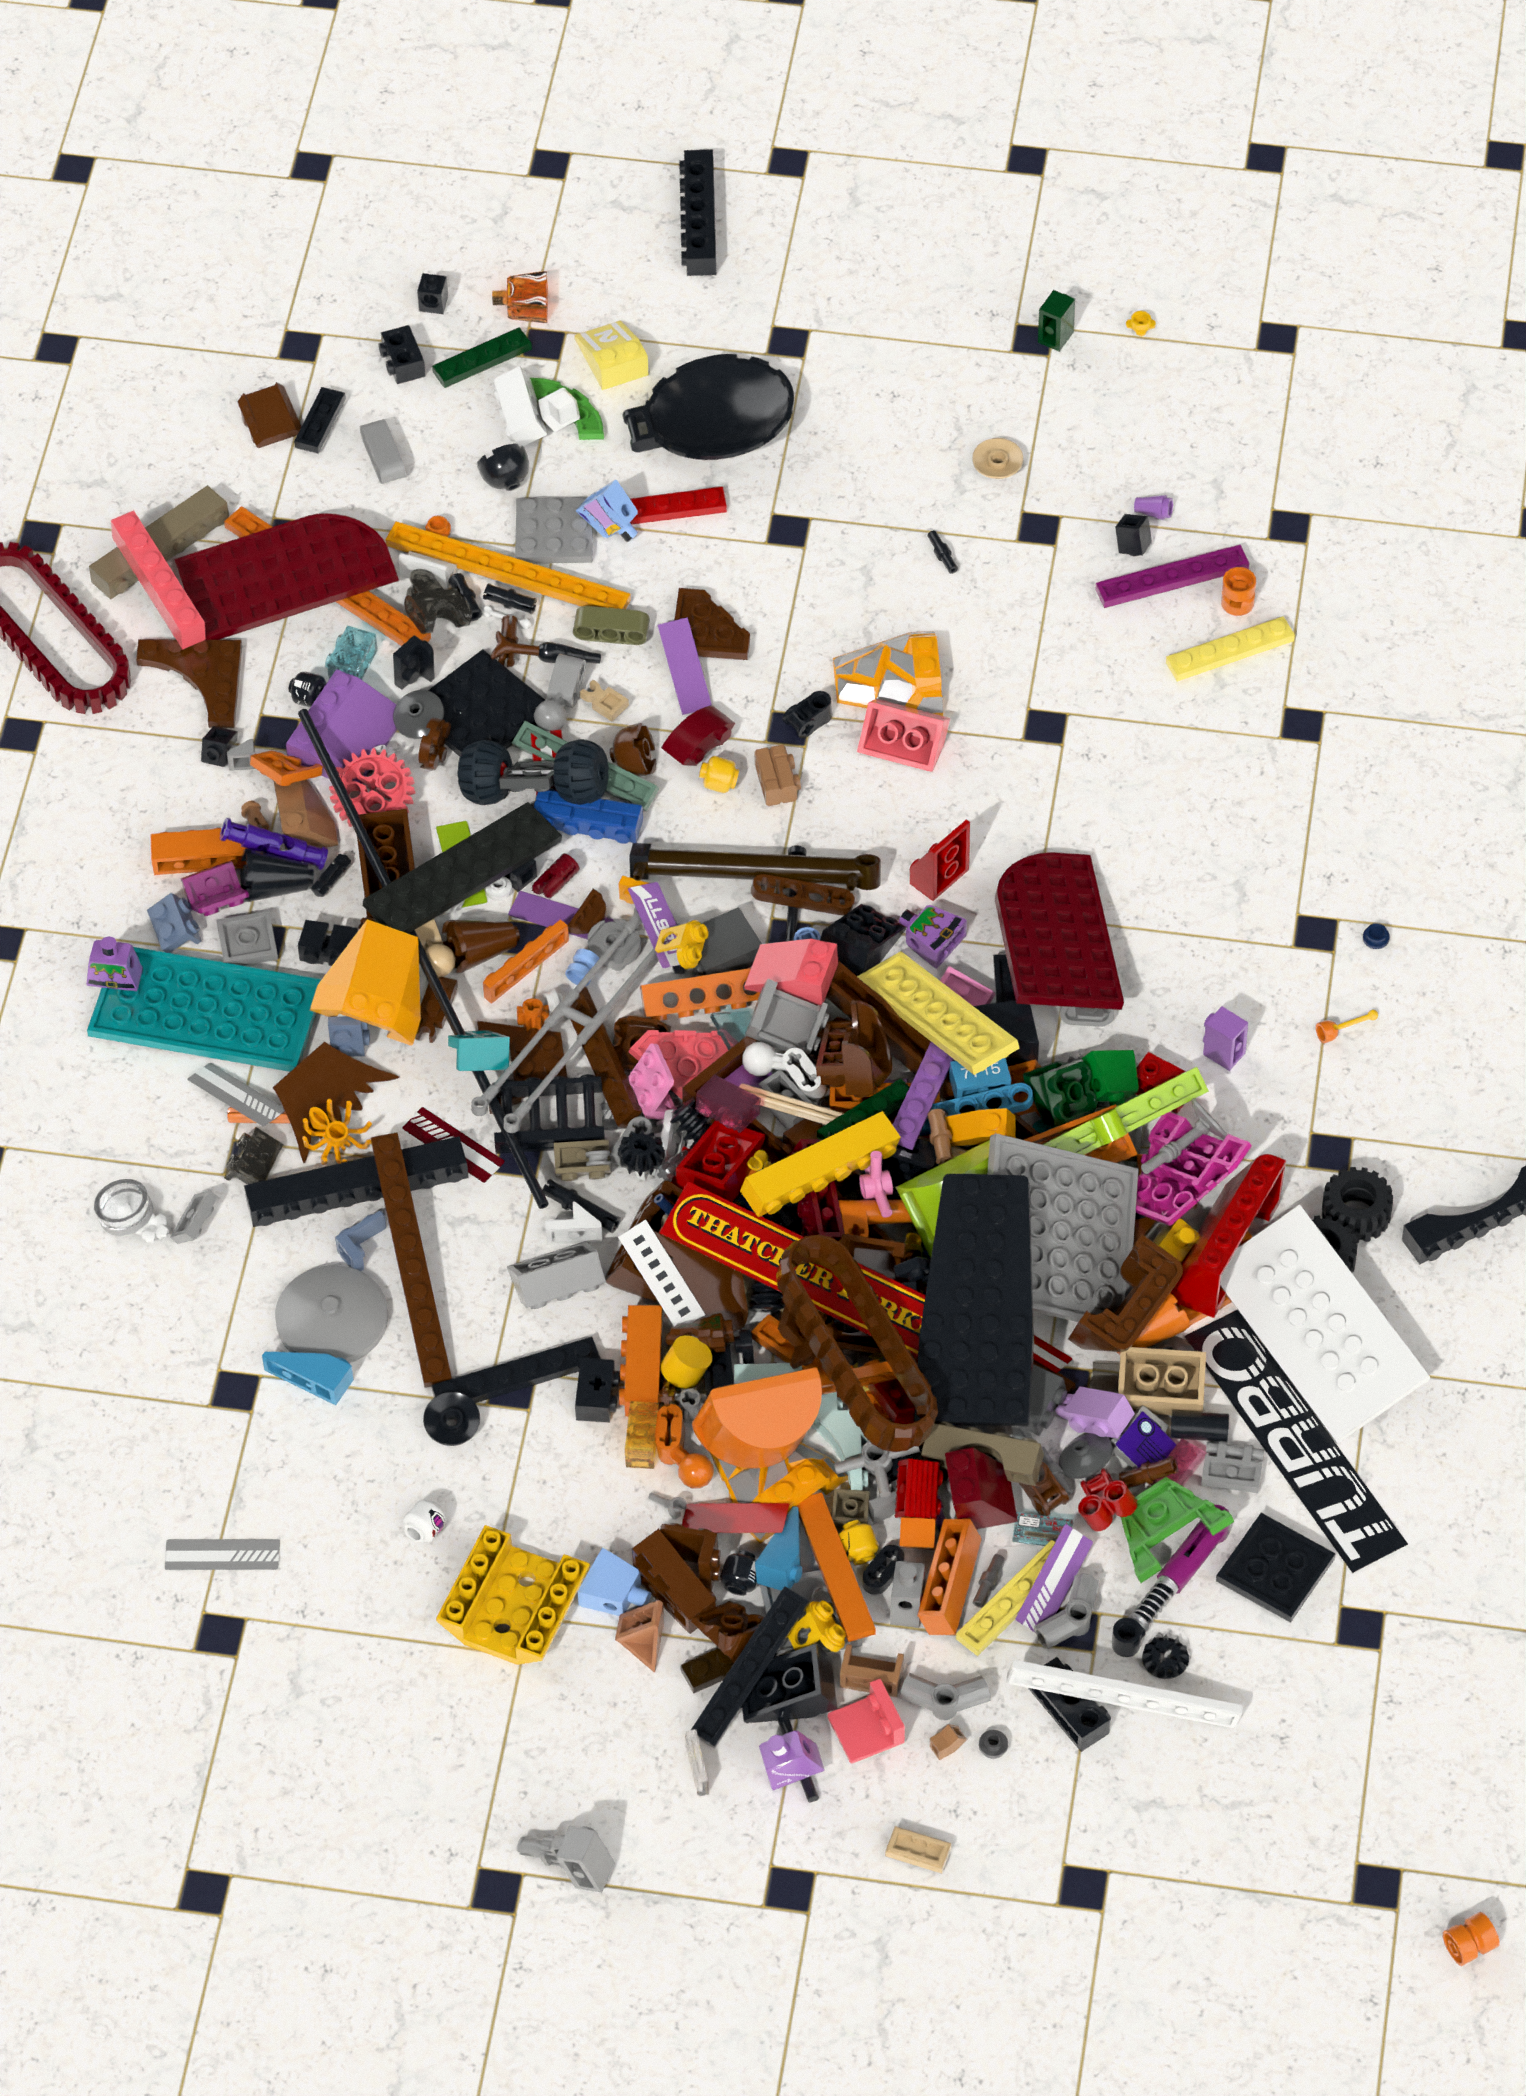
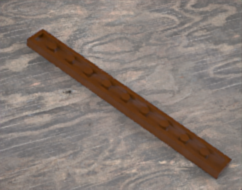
(411, 1259)

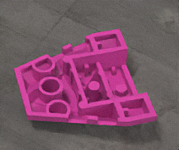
(1184, 1181)

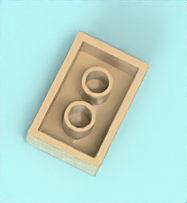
(1162, 1379)

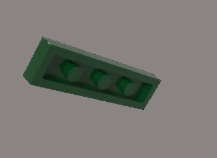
(482, 357)
(887, 1100)

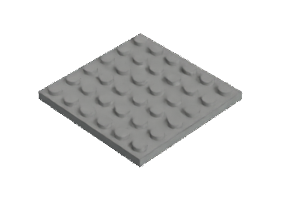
(1078, 1225)

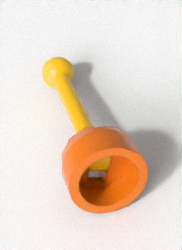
(1329, 1030)

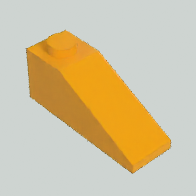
(979, 1125)

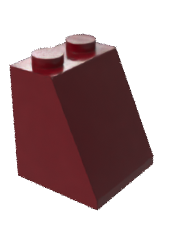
(980, 1489)

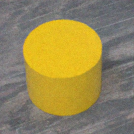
(686, 1362)

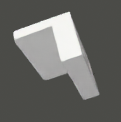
(441, 569)

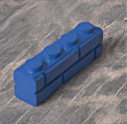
(597, 819)

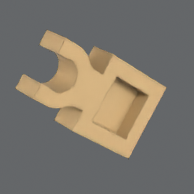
(607, 702)

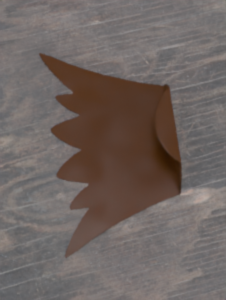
(322, 1077)
(711, 1282)

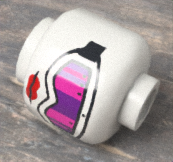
(424, 1521)

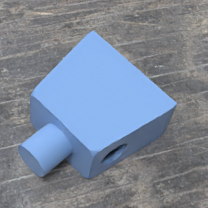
(612, 1585)

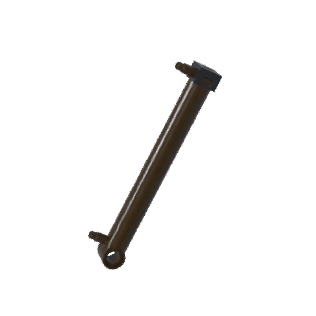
(857, 872)

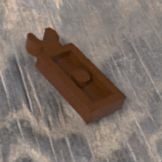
(430, 1010)

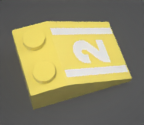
(613, 354)

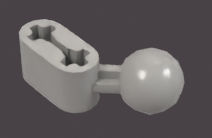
(562, 692)

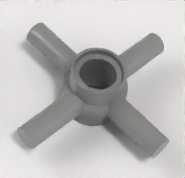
(877, 1467)

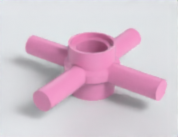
(877, 1184)

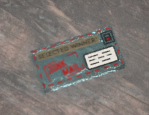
(1038, 1529)

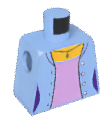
(610, 511)

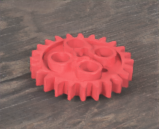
(385, 771)

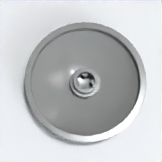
(332, 1313)

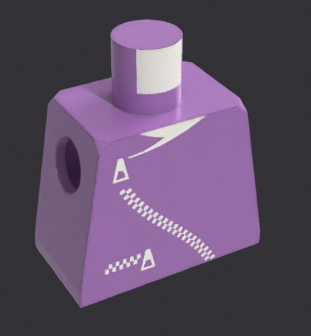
(790, 1758)

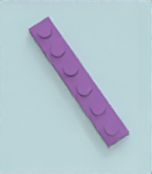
(921, 1095)

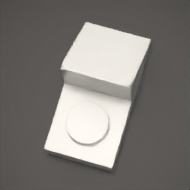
(576, 1230)

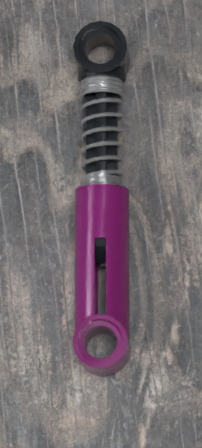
(1170, 1581)

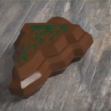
(711, 1331)

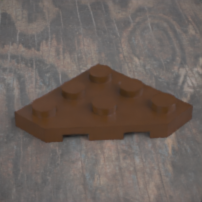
(711, 626)

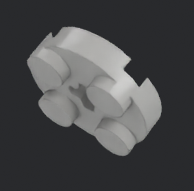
(626, 952)

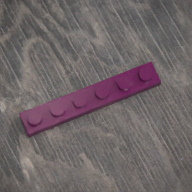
(1170, 576)

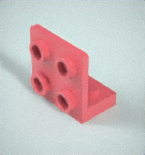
(868, 1724)

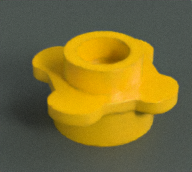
(1140, 322)

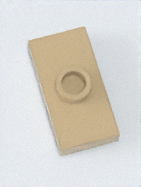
(918, 1849)

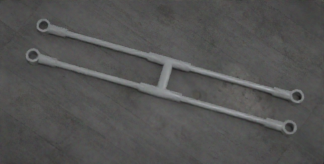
(564, 1009)

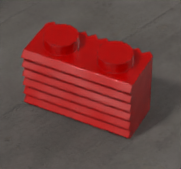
(918, 1489)

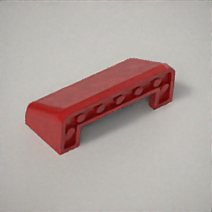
(1247, 1195)

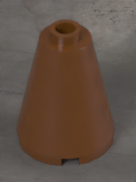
(478, 941)

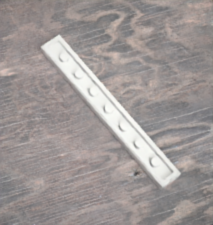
(1124, 1694)

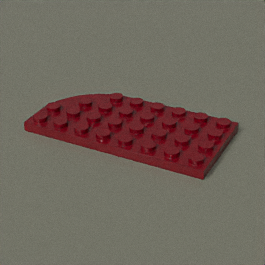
(284, 572)
(1057, 933)

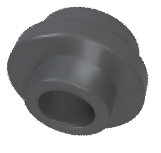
(993, 1751)

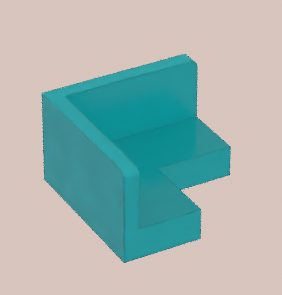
(480, 1050)

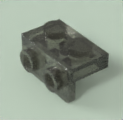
(254, 1157)

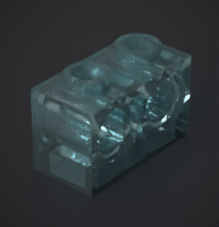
(352, 652)

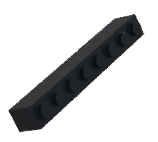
(351, 1183)

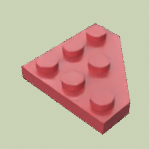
(684, 1052)

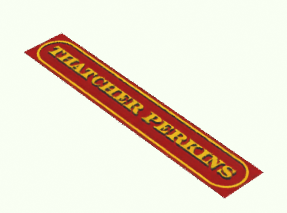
(756, 1248)

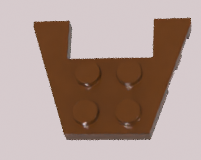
(538, 1061)

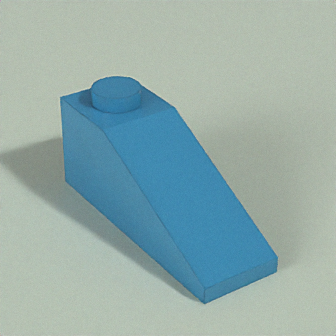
(312, 1372)
(781, 1559)

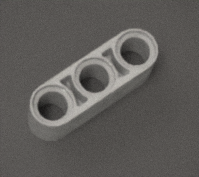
(382, 451)

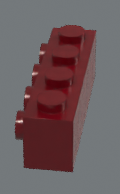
(819, 1209)

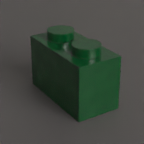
(1056, 320)

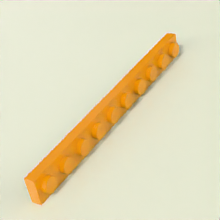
(506, 568)

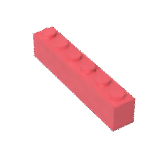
(158, 580)

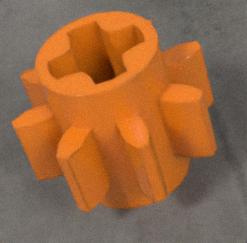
(532, 1014)

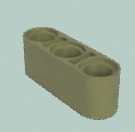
(611, 625)

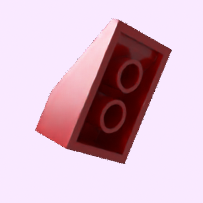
(942, 863)
(720, 1160)

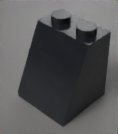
(1019, 1023)

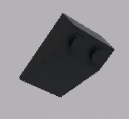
(798, 1680)

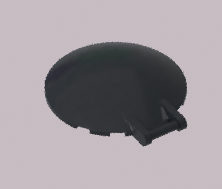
(714, 408)

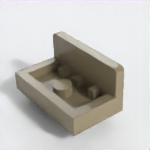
(572, 1160)

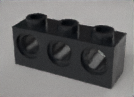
(1072, 1717)

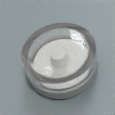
(123, 1207)

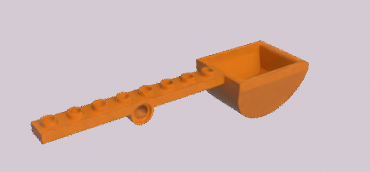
(768, 1417)

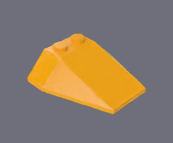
(375, 982)

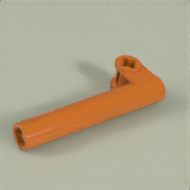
(860, 1213)

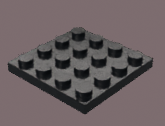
(484, 703)

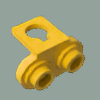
(688, 942)
(822, 1628)

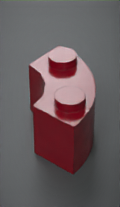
(698, 735)

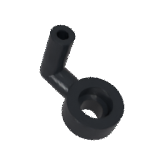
(744, 1345)

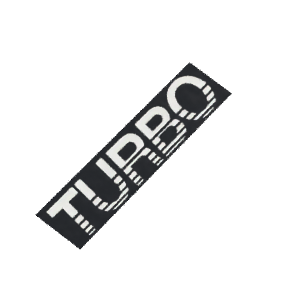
(1296, 1442)

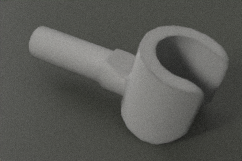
(670, 1504)

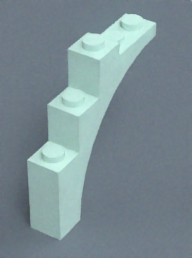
(831, 1422)

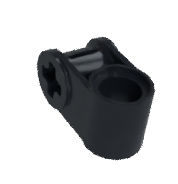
(809, 714)

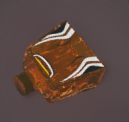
(525, 297)

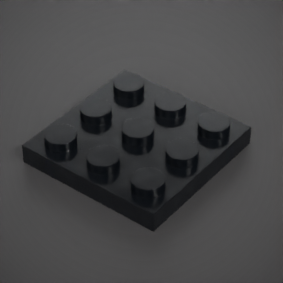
(1275, 1567)

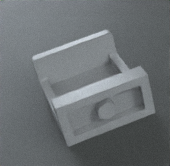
(786, 1020)

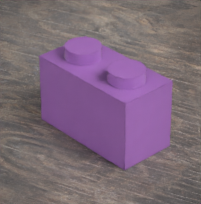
(1225, 1038)

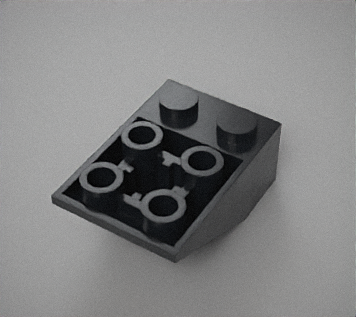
(863, 937)

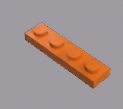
(525, 961)

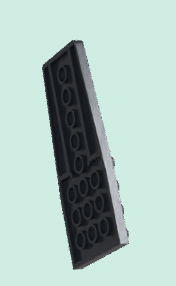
(980, 1302)

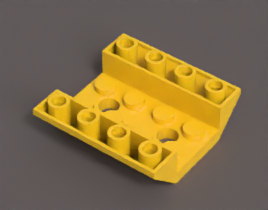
(491, 1595)

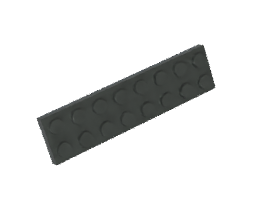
(463, 870)

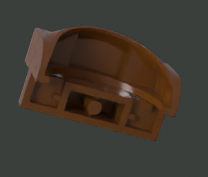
(857, 1065)

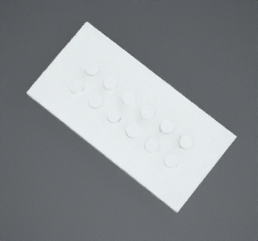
(1320, 1324)

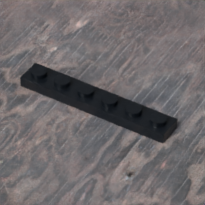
(520, 1372)
(749, 1667)

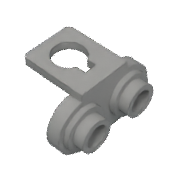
(1086, 1016)

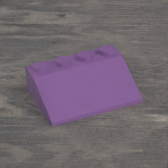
(348, 719)

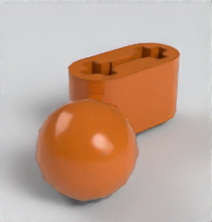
(695, 1468)

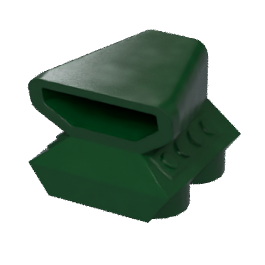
(1062, 1091)

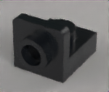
(216, 744)

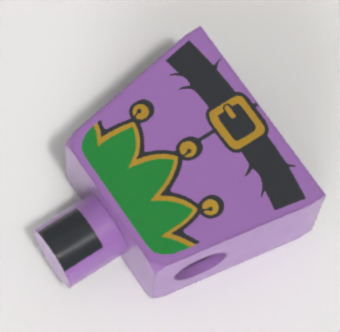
(933, 933)
(113, 965)

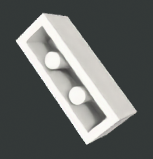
(519, 407)

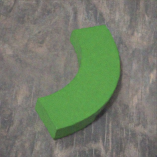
(590, 422)

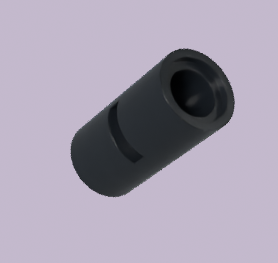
(1199, 1425)

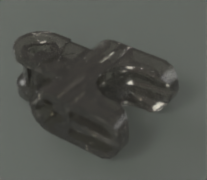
(429, 601)

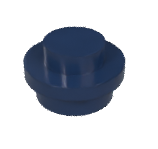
(1376, 936)

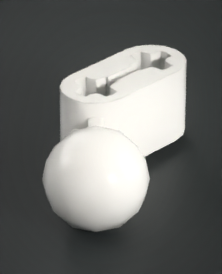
(761, 1059)

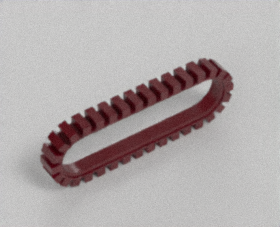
(86, 625)

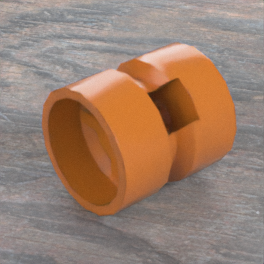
(1238, 591)
(1474, 1937)

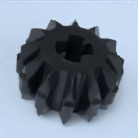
(641, 1152)

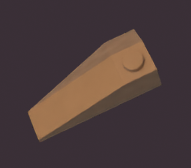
(305, 815)

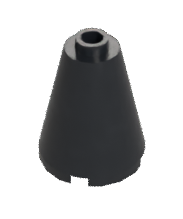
(272, 875)

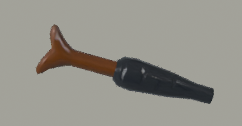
(546, 651)

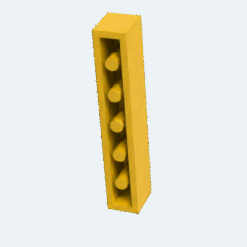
(819, 1164)

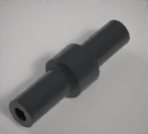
(942, 552)

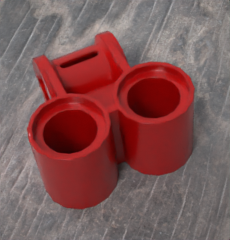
(1105, 1499)

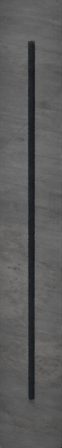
(424, 960)

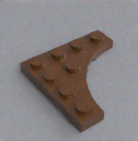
(206, 666)

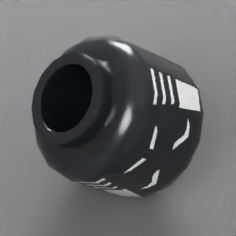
(306, 688)
(739, 1573)

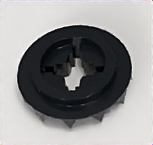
(1169, 1668)

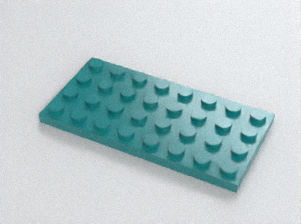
(210, 1011)

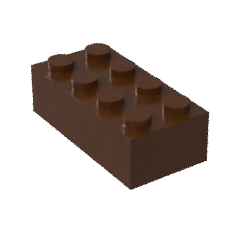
(393, 843)

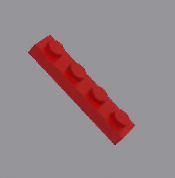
(679, 505)

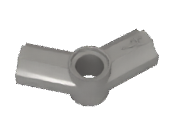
(1062, 1624)
(961, 1695)

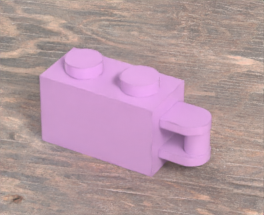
(1096, 1412)

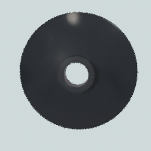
(451, 1406)

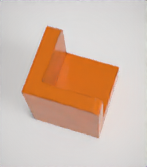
(917, 1533)

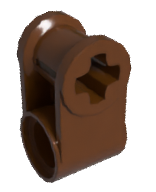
(1046, 1488)

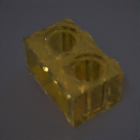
(640, 1435)

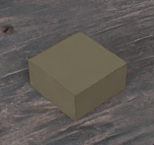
(850, 1506)

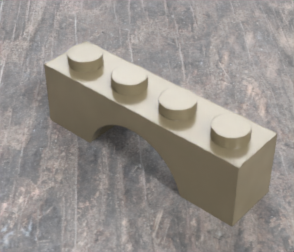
(1019, 1457)

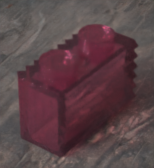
(727, 1103)

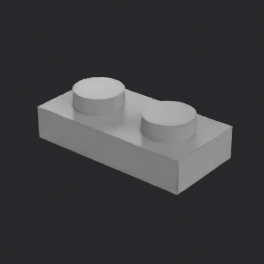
(195, 1214)

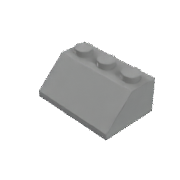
(557, 1275)

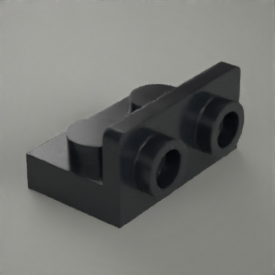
(412, 660)

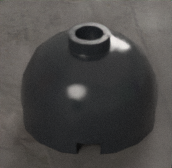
(505, 467)

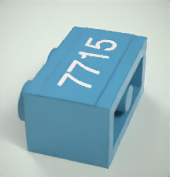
(966, 1083)

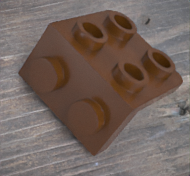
(697, 1547)

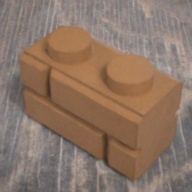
(776, 775)

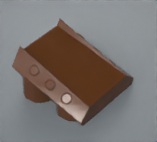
(269, 415)
(628, 1032)
(728, 1627)

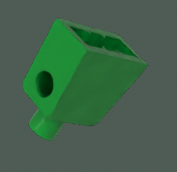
(1112, 1075)

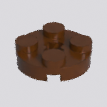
(432, 745)

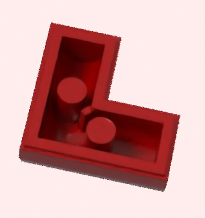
(893, 1401)

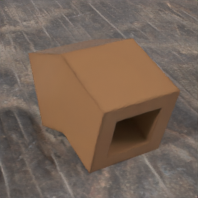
(947, 1741)

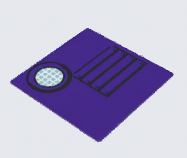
(1145, 1441)

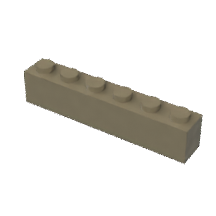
(171, 535)

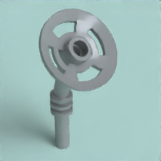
(1173, 1149)

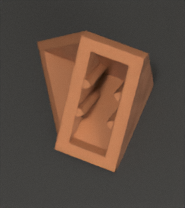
(642, 1632)

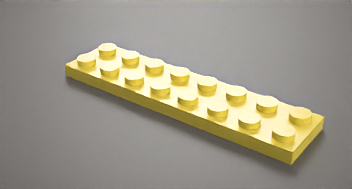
(939, 1013)

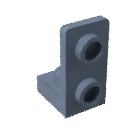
(349, 1239)

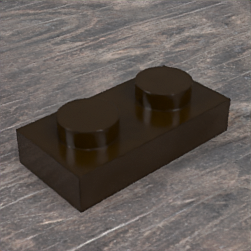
(706, 1670)

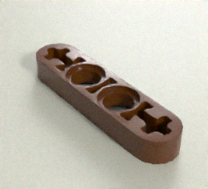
(802, 898)

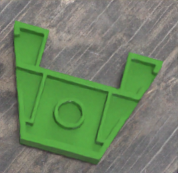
(1159, 1514)

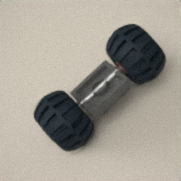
(488, 772)

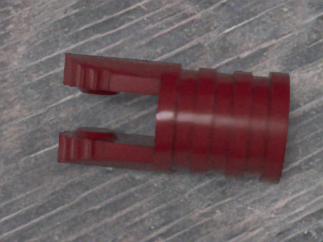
(556, 876)

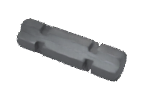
(668, 1169)

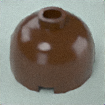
(633, 750)

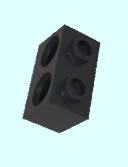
(402, 354)

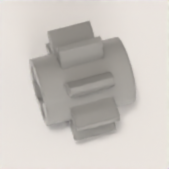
(690, 1403)

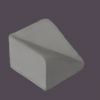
(240, 756)

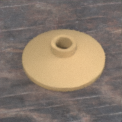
(997, 458)

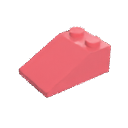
(799, 966)

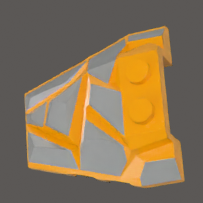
(895, 671)
(784, 1482)

